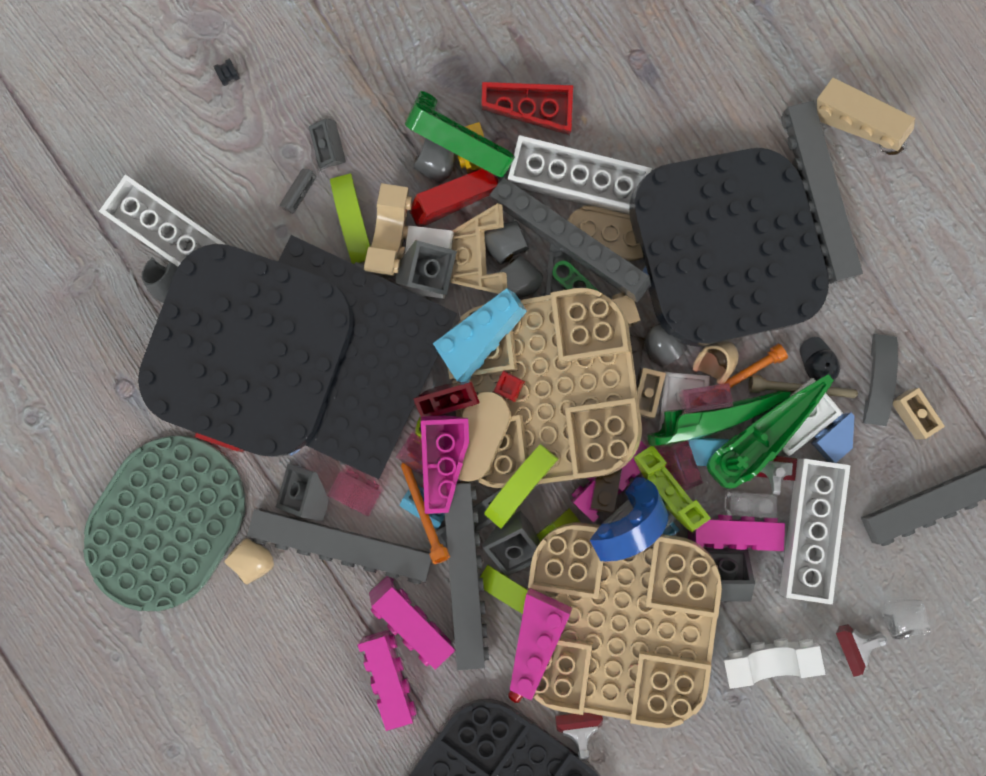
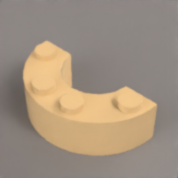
(390, 230)

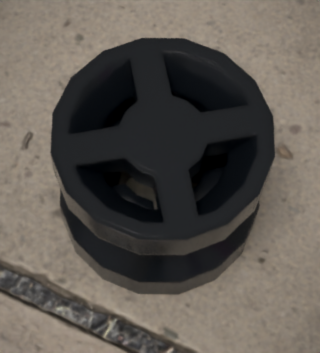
(226, 72)

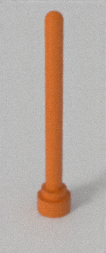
(776, 355)
(438, 551)

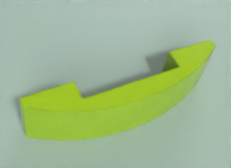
(350, 217)
(520, 485)
(675, 499)
(504, 588)

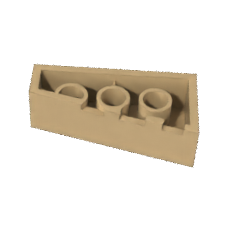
(863, 115)

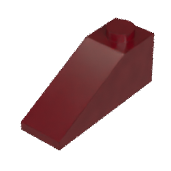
(446, 399)

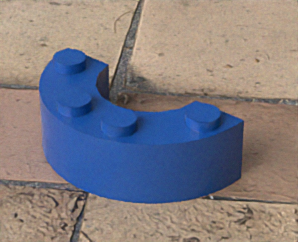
(637, 529)

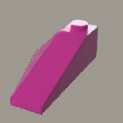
(443, 454)

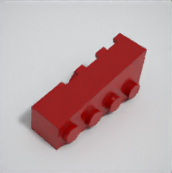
(534, 104)

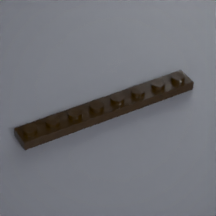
(606, 487)

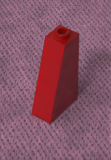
(452, 196)

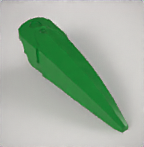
(690, 426)
(761, 442)

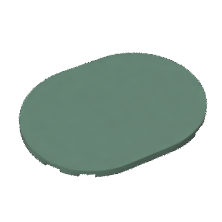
(164, 523)

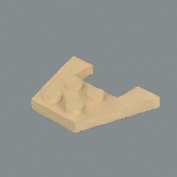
(470, 258)

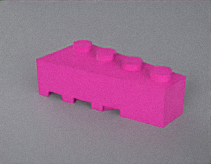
(583, 495)
(740, 534)
(410, 623)
(539, 633)
(387, 679)

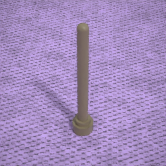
(757, 384)

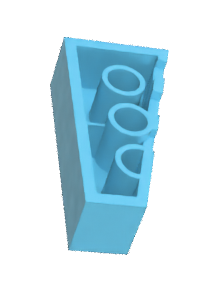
(475, 337)

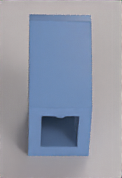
(836, 439)

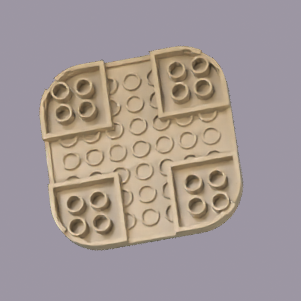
(575, 390)
(635, 629)

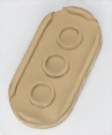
(610, 229)
(487, 429)

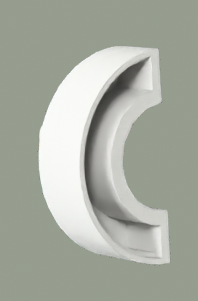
(772, 660)

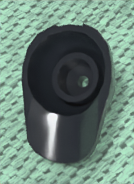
(815, 355)

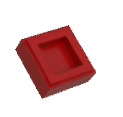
(509, 386)

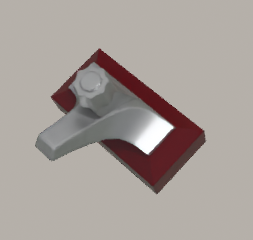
(777, 470)
(858, 647)
(579, 729)

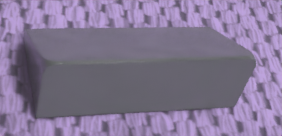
(327, 143)
(298, 190)

